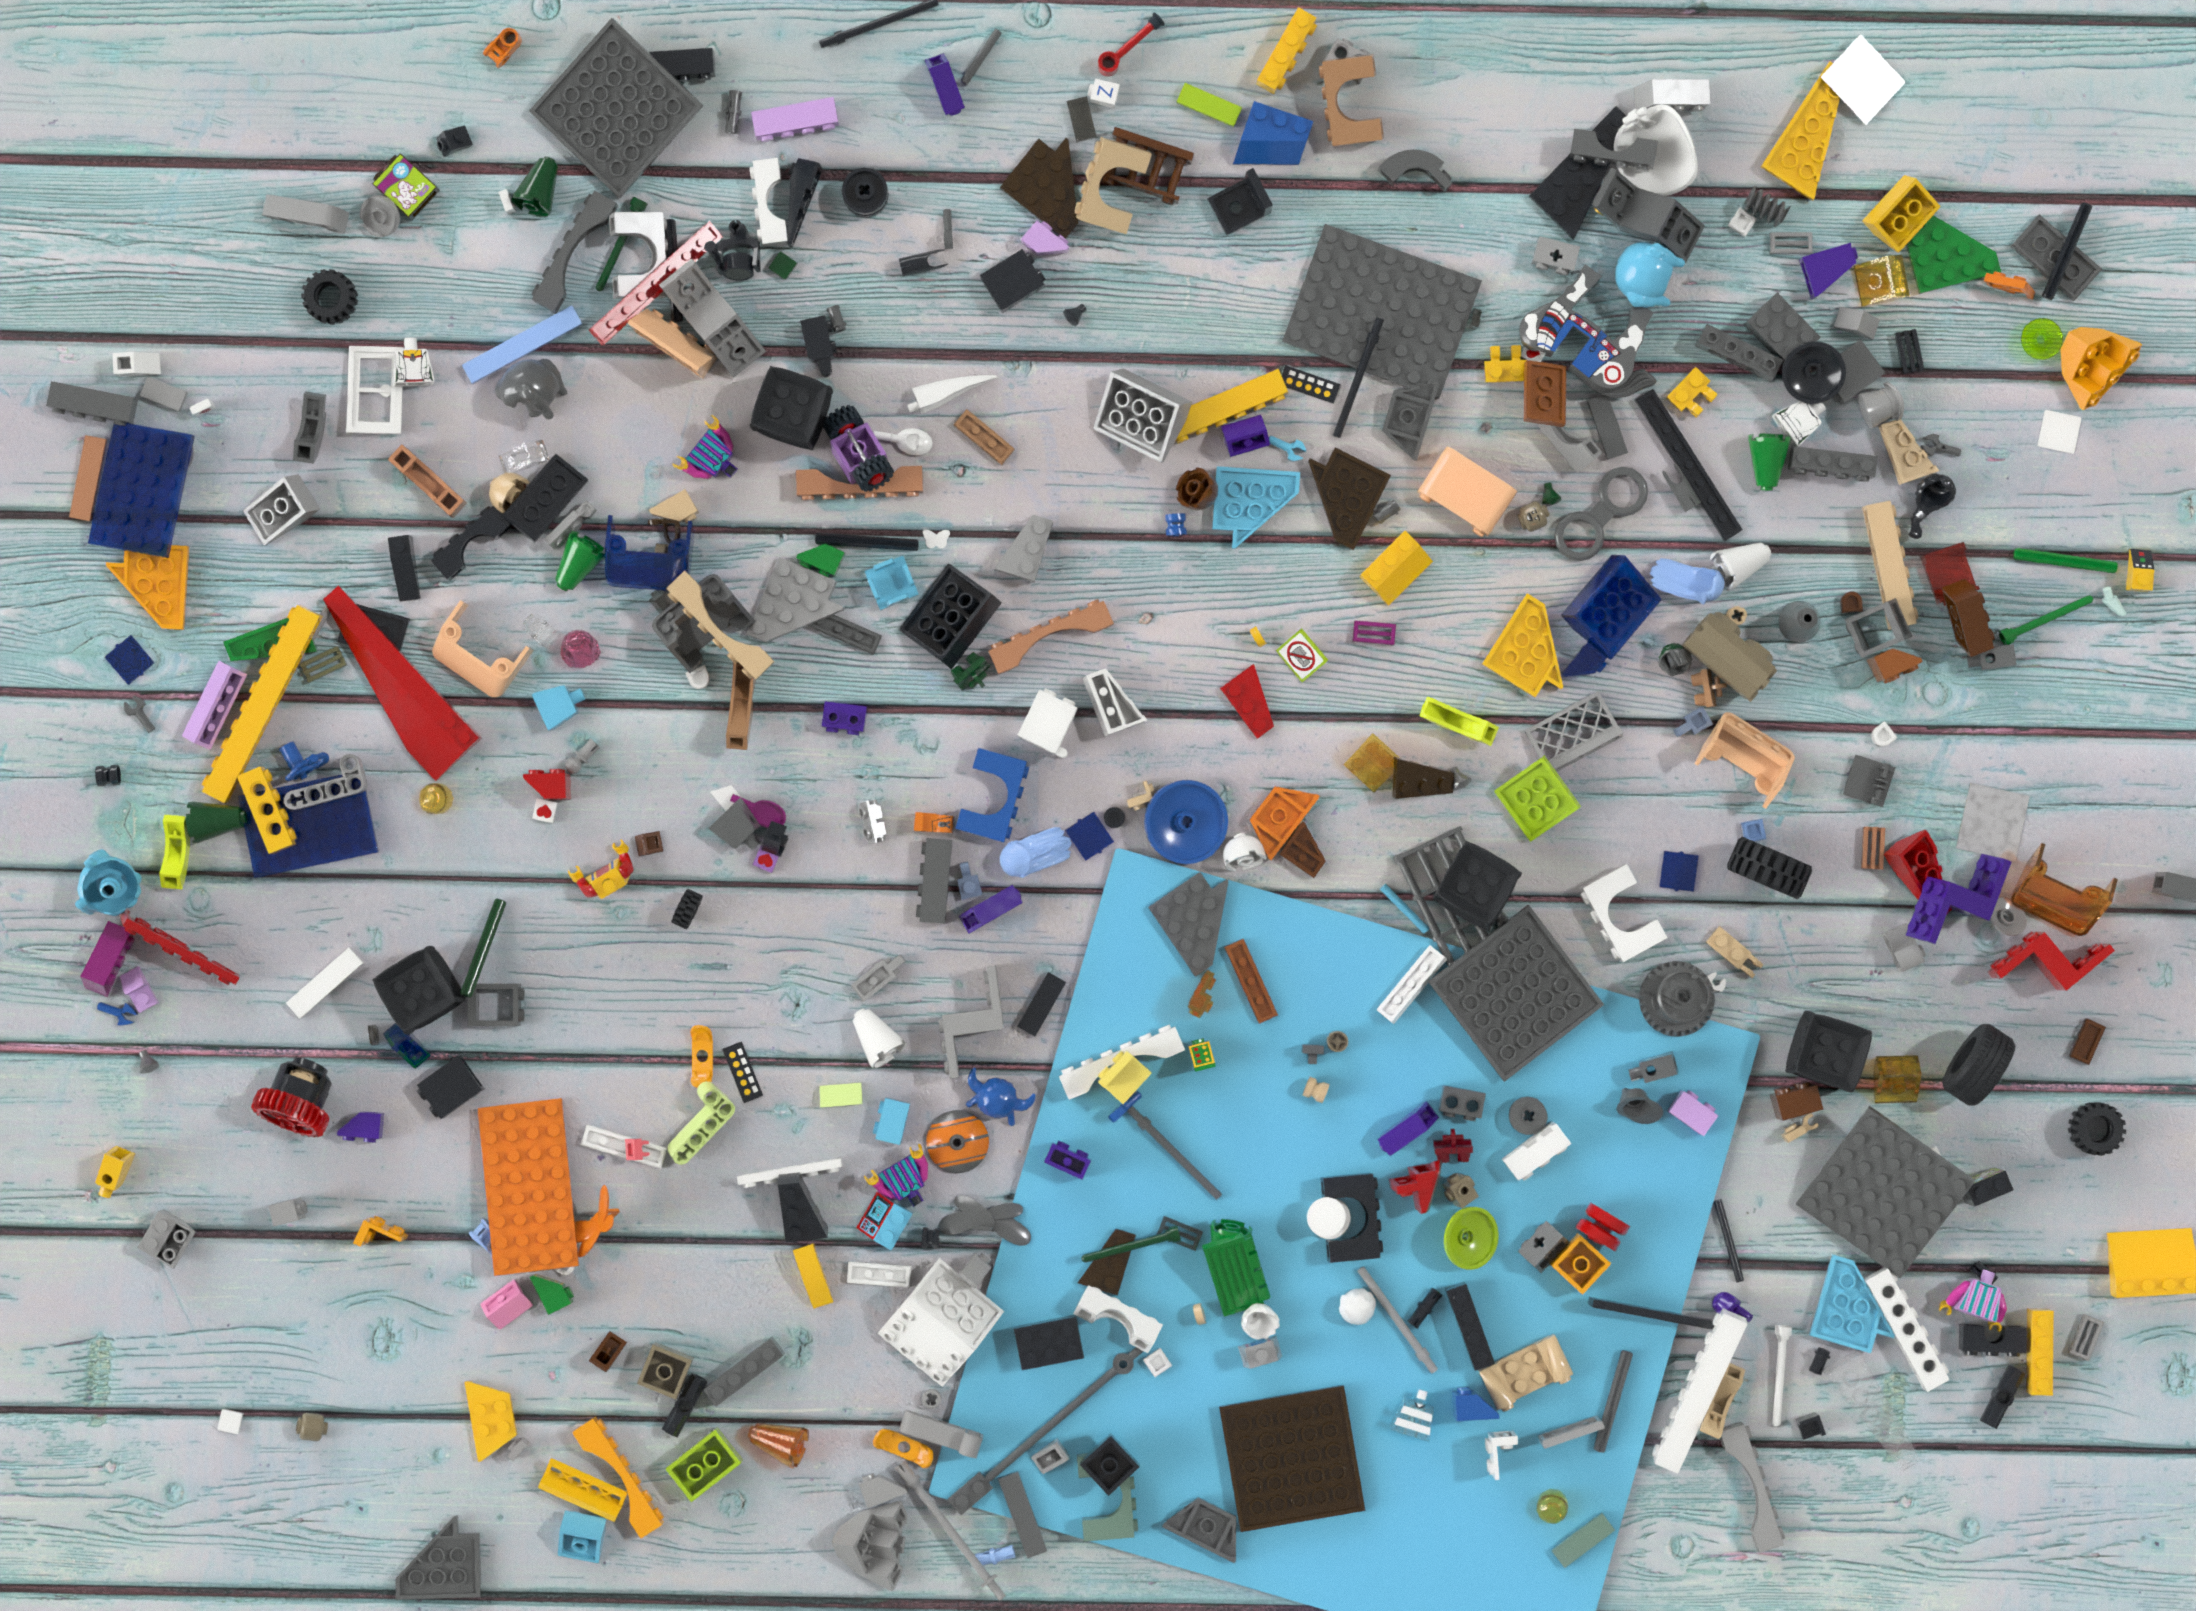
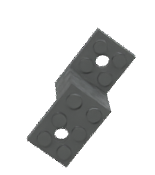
(1648, 214)

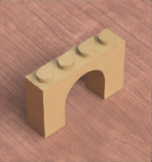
(1108, 156)

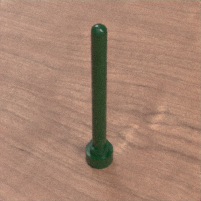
(636, 206)
(1170, 1235)

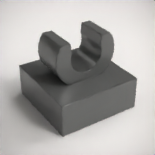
(1312, 1051)

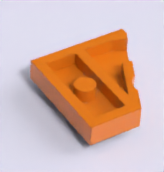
(2011, 285)

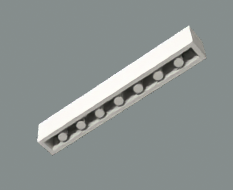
(1699, 1391)

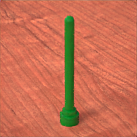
(2009, 635)

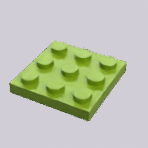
(1537, 798)

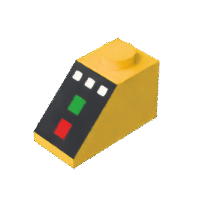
(2140, 571)

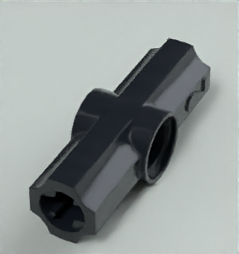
(2009, 1383)
(691, 1393)

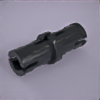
(1424, 1308)

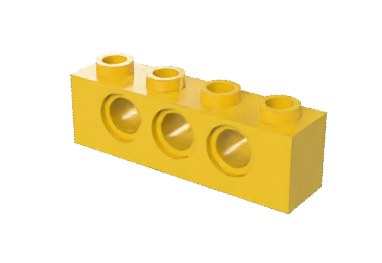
(249, 783)

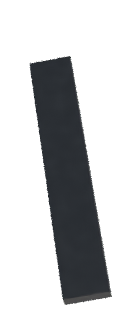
(1650, 1313)

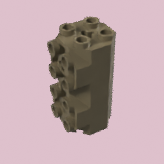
(1739, 663)

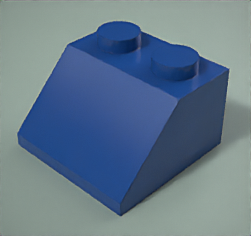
(1471, 1406)

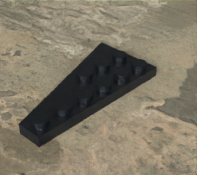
(1573, 184)

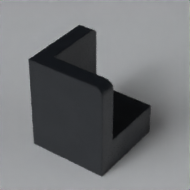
(1810, 1425)

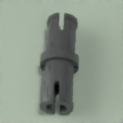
(733, 112)

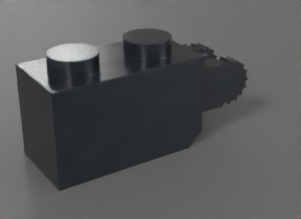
(818, 342)

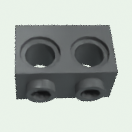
(1462, 1097)

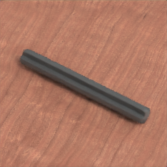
(1613, 1400)

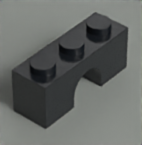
(2011, 1340)

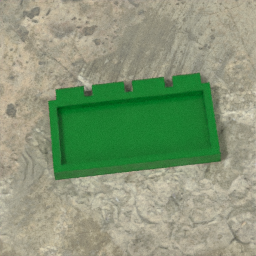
(1236, 1273)

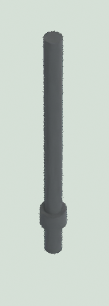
(1145, 1124)

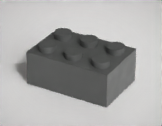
(1780, 327)

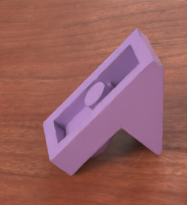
(138, 989)

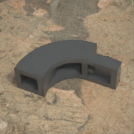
(311, 428)

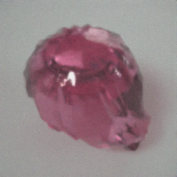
(579, 649)

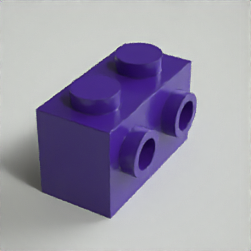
(1245, 435)
(844, 717)
(1067, 1160)

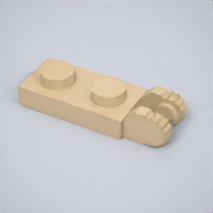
(1732, 950)

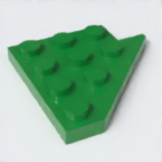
(1948, 257)

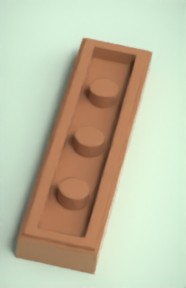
(88, 478)

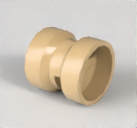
(1315, 1089)

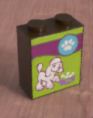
(405, 186)

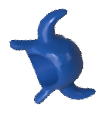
(997, 1097)

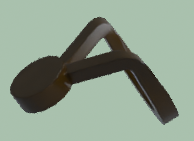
(656, 521)

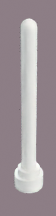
(1783, 1333)

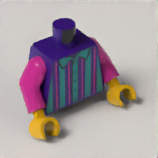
(710, 454)
(902, 1178)

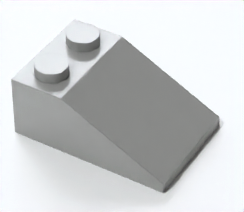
(281, 508)

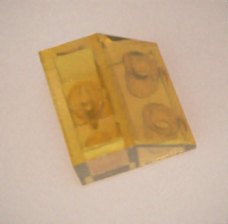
(1372, 762)

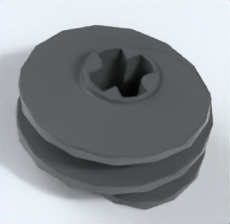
(1538, 1118)

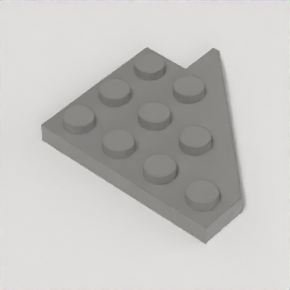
(792, 601)

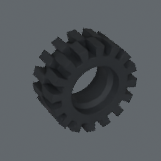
(687, 909)

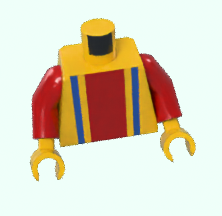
(608, 878)

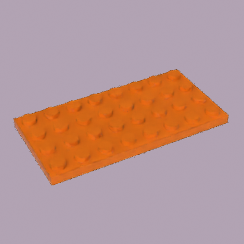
(528, 1187)

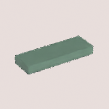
(1583, 1540)

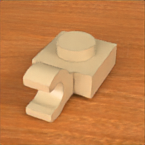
(1794, 1131)

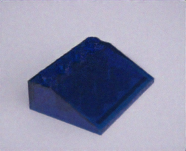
(1611, 606)

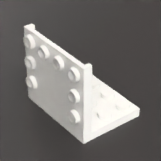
(941, 1322)

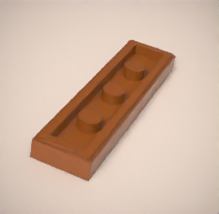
(1251, 981)

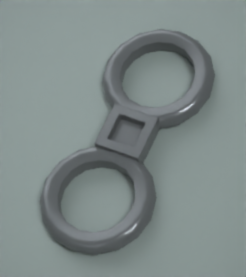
(1601, 513)

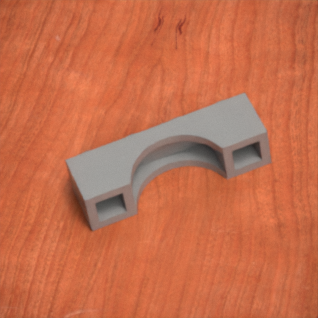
(1577, 451)

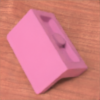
(506, 1305)

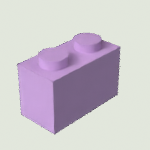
(1692, 1112)

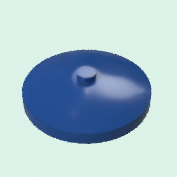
(1186, 821)

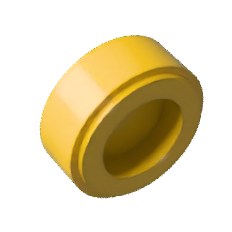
(1257, 636)

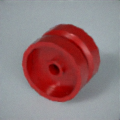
(1602, 1227)

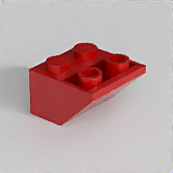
(550, 785)

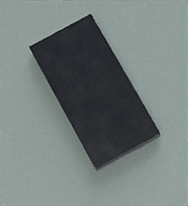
(545, 498)

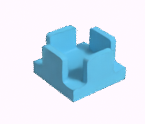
(891, 582)

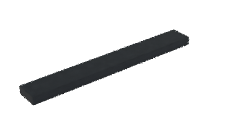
(1689, 464)

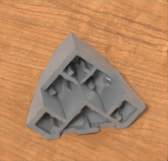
(873, 1543)

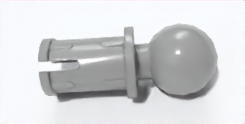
(573, 764)

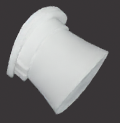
(1328, 1218)

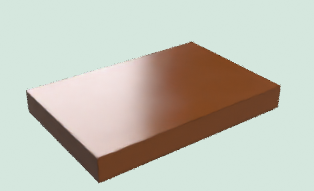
(1544, 393)

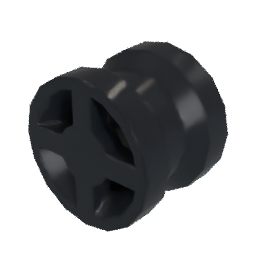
(930, 1238)

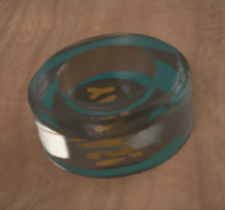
(373, 1034)

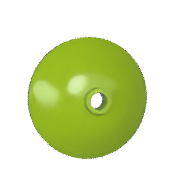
(1478, 1241)

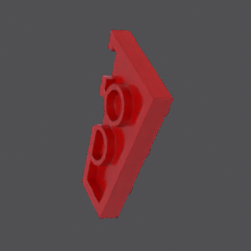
(1249, 701)

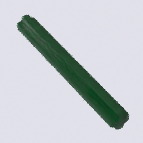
(483, 948)

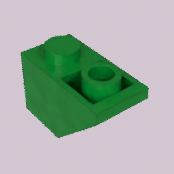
(824, 558)

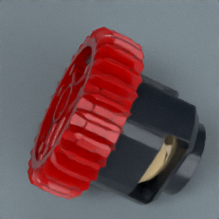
(296, 1098)

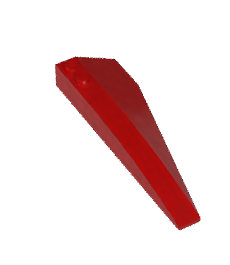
(419, 713)

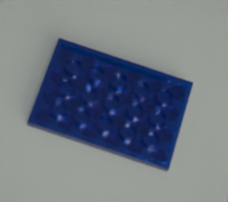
(141, 489)
(323, 831)

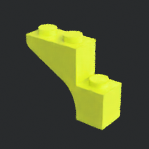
(1458, 721)

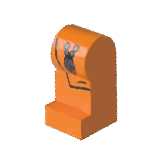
(933, 822)

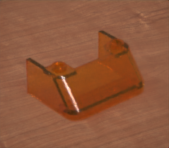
(2058, 902)

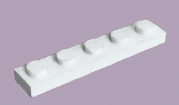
(809, 1169)

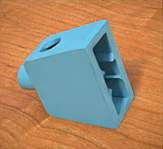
(557, 705)

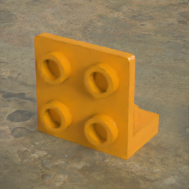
(372, 1225)

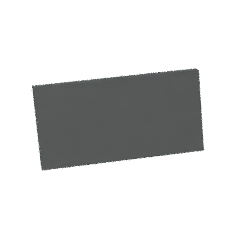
(2041, 246)

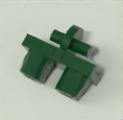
(973, 674)

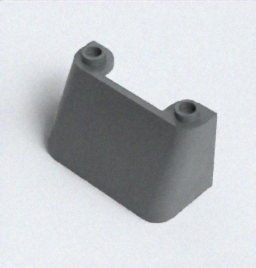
(684, 636)

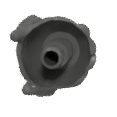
(533, 385)

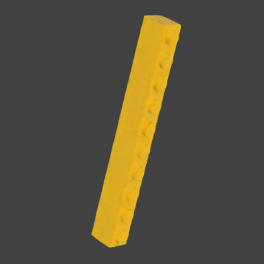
(262, 703)

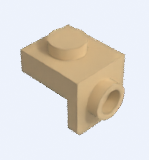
(1139, 801)

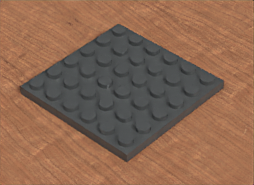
(616, 108)
(1516, 993)
(1885, 1191)

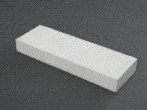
(879, 1274)

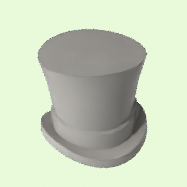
(1881, 405)

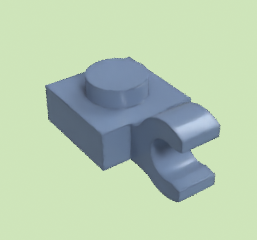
(1695, 721)
(968, 885)

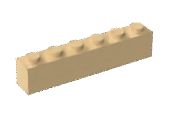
(1888, 558)

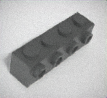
(1833, 463)

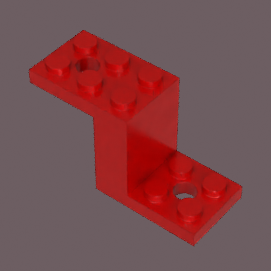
(2050, 960)

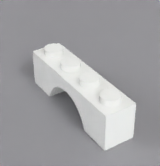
(767, 176)
(1097, 1305)

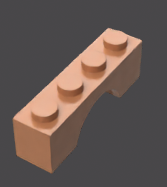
(427, 481)

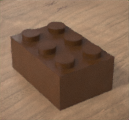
(1968, 617)

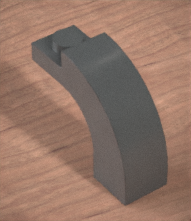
(1415, 160)

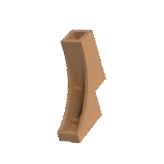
(740, 709)

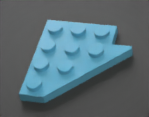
(1250, 498)
(1847, 1309)

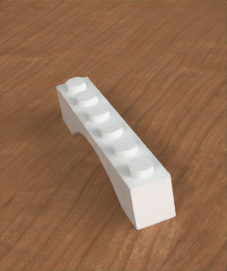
(1080, 1080)

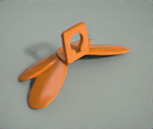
(589, 1231)

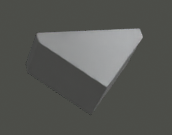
(1856, 322)
(1050, 1456)

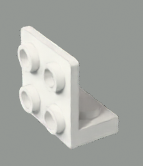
(1505, 1440)

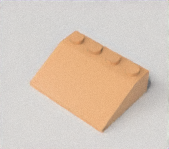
(673, 342)

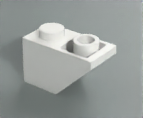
(136, 364)

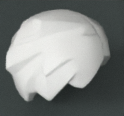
(1357, 1306)
(1260, 1321)

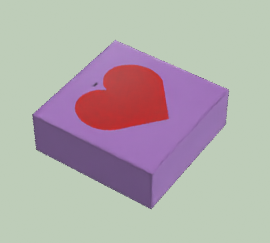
(765, 860)

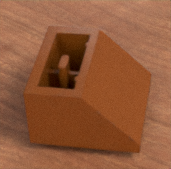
(1890, 663)

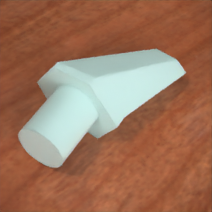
(2113, 602)

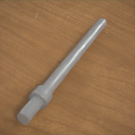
(1421, 1352)

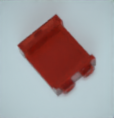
(1945, 568)

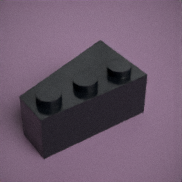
(799, 1212)

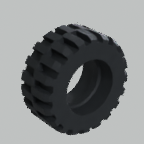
(1769, 867)

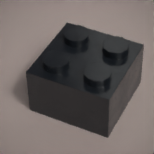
(1109, 1464)

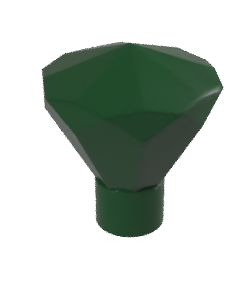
(1550, 495)

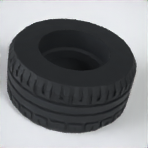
(1978, 1064)

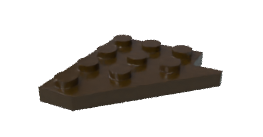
(1045, 186)
(1348, 494)

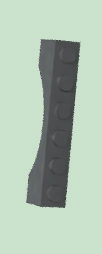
(595, 214)

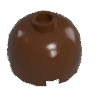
(1197, 489)

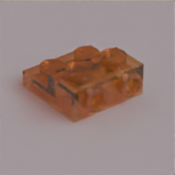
(1200, 1000)

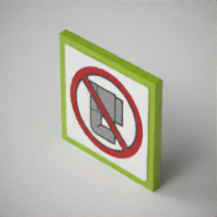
(1302, 655)

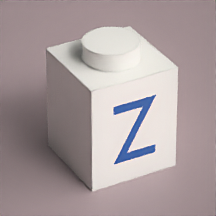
(1103, 93)

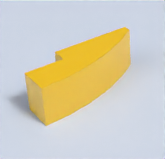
(813, 1275)

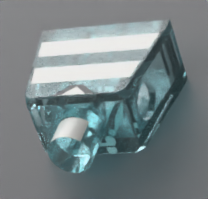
(1414, 1416)

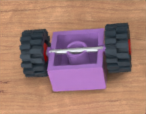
(857, 449)

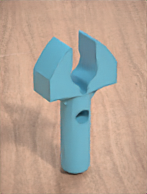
(1288, 447)

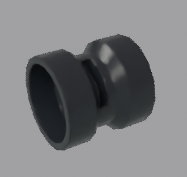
(108, 775)

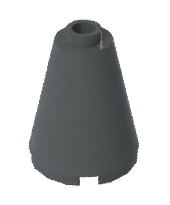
(1793, 624)

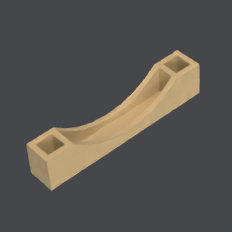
(689, 594)

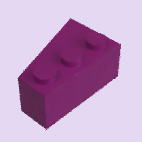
(107, 959)

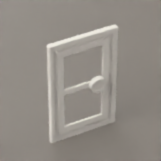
(386, 391)

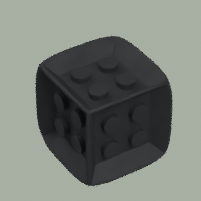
(791, 408)
(1477, 885)
(418, 989)
(1828, 1051)

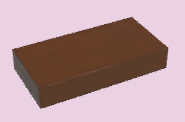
(2087, 1041)

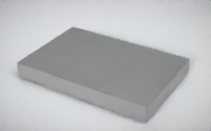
(1571, 1432)

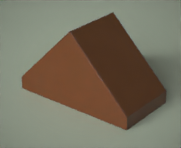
(607, 1351)

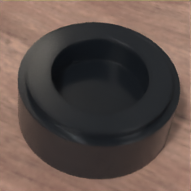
(1114, 817)

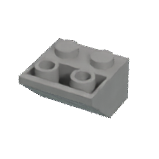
(167, 1238)

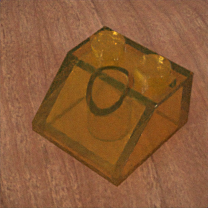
(1881, 280)
(1896, 1079)

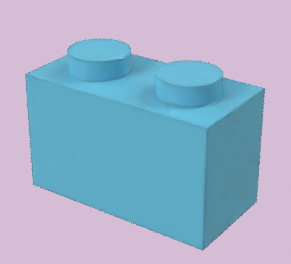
(892, 1120)

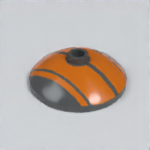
(973, 1139)

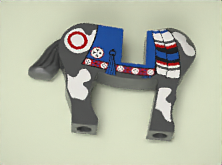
(1603, 362)

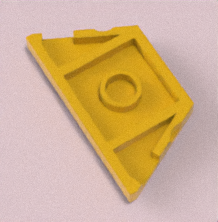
(490, 1418)

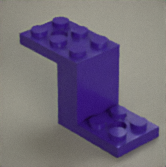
(1941, 895)

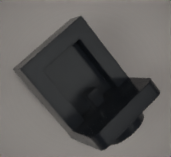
(453, 140)

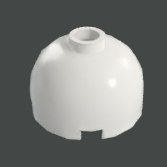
(1243, 851)

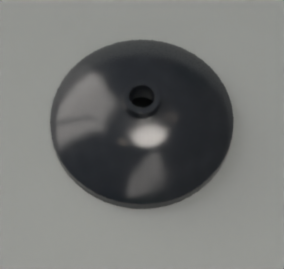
(1817, 385)

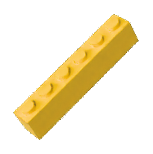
(1233, 403)

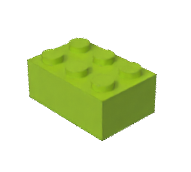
(704, 1464)

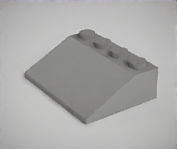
(1141, 414)

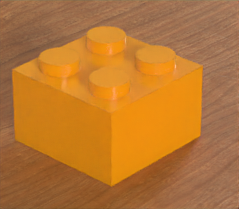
(1580, 1263)

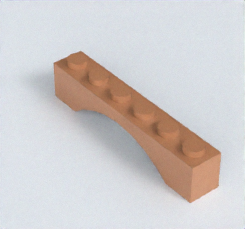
(814, 483)
(1090, 619)

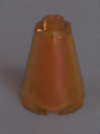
(780, 1442)

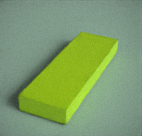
(1209, 105)

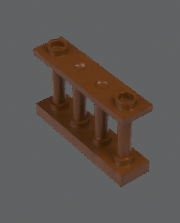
(1161, 151)

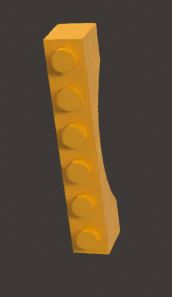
(594, 1439)

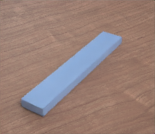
(522, 344)

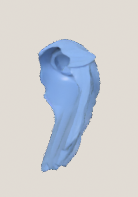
(1687, 581)
(1035, 852)

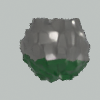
(1675, 659)

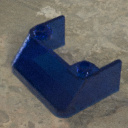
(645, 569)

